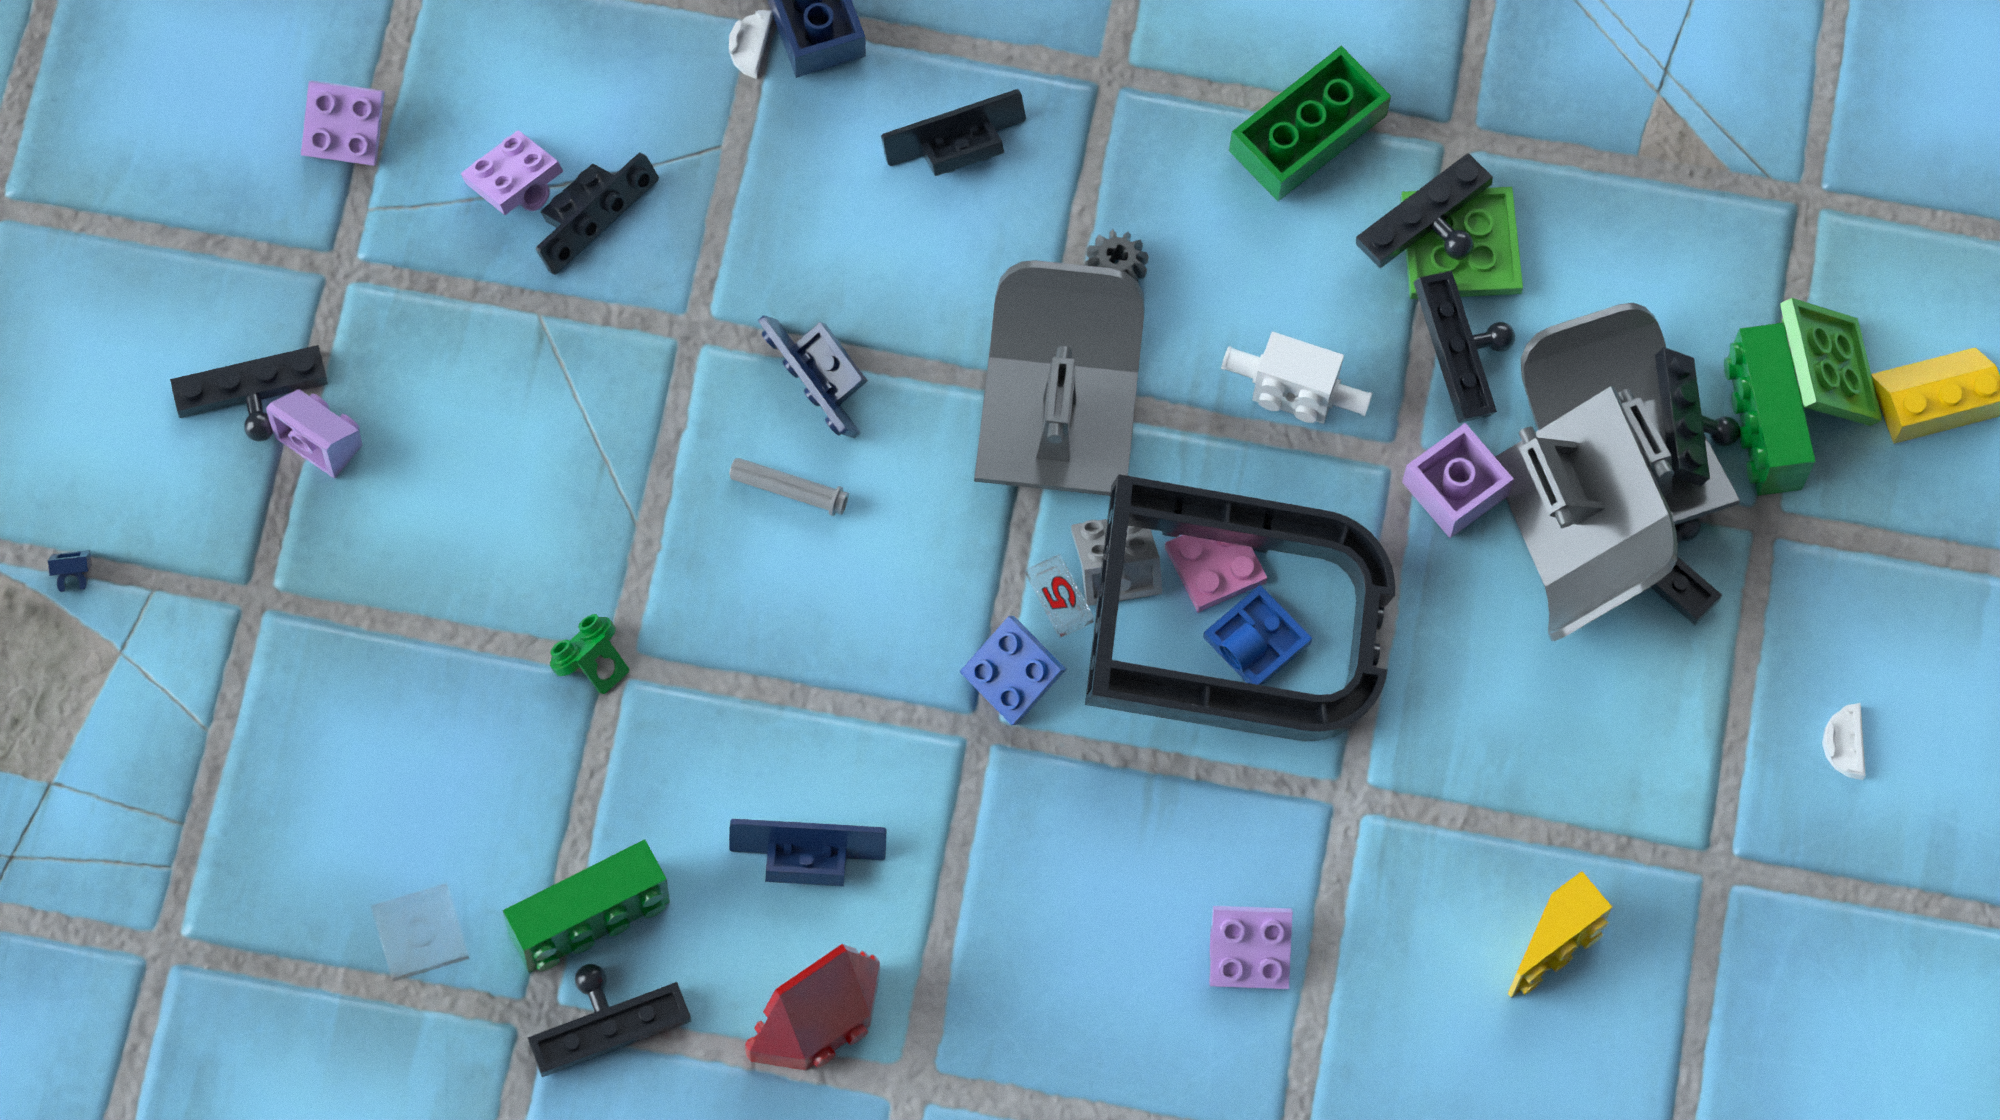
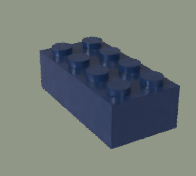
(818, 33)

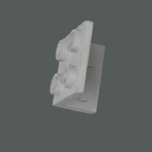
(1140, 567)

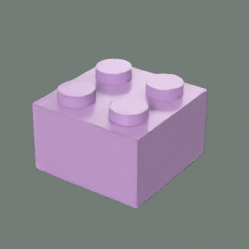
(1457, 480)

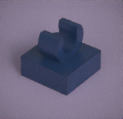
(70, 564)

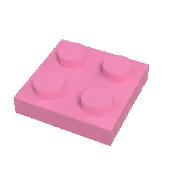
(1214, 569)

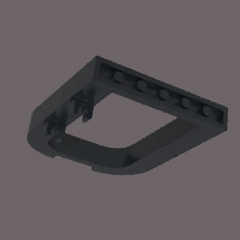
(1263, 527)

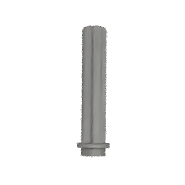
(789, 486)

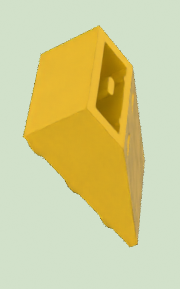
(1570, 919)

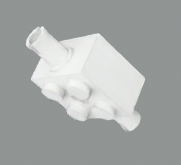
(1297, 379)

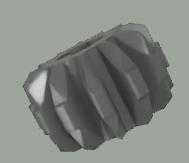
(1115, 248)

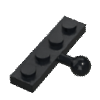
(1427, 211)
(1457, 346)
(248, 384)
(1683, 418)
(1683, 586)
(608, 1026)

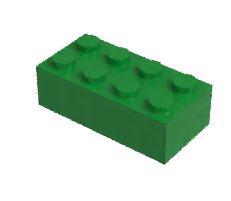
(1309, 123)
(1769, 409)
(587, 907)

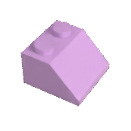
(314, 431)

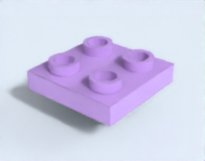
(342, 122)
(513, 174)
(1250, 947)

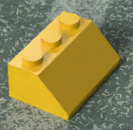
(1938, 394)

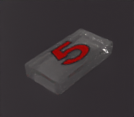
(1059, 595)

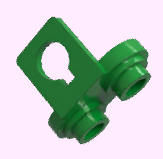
(585, 648)

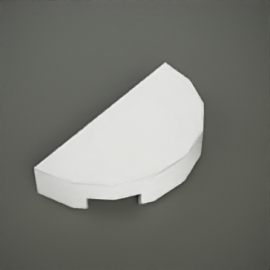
(749, 40)
(1844, 742)

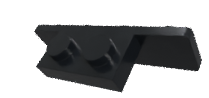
(957, 135)
(590, 207)

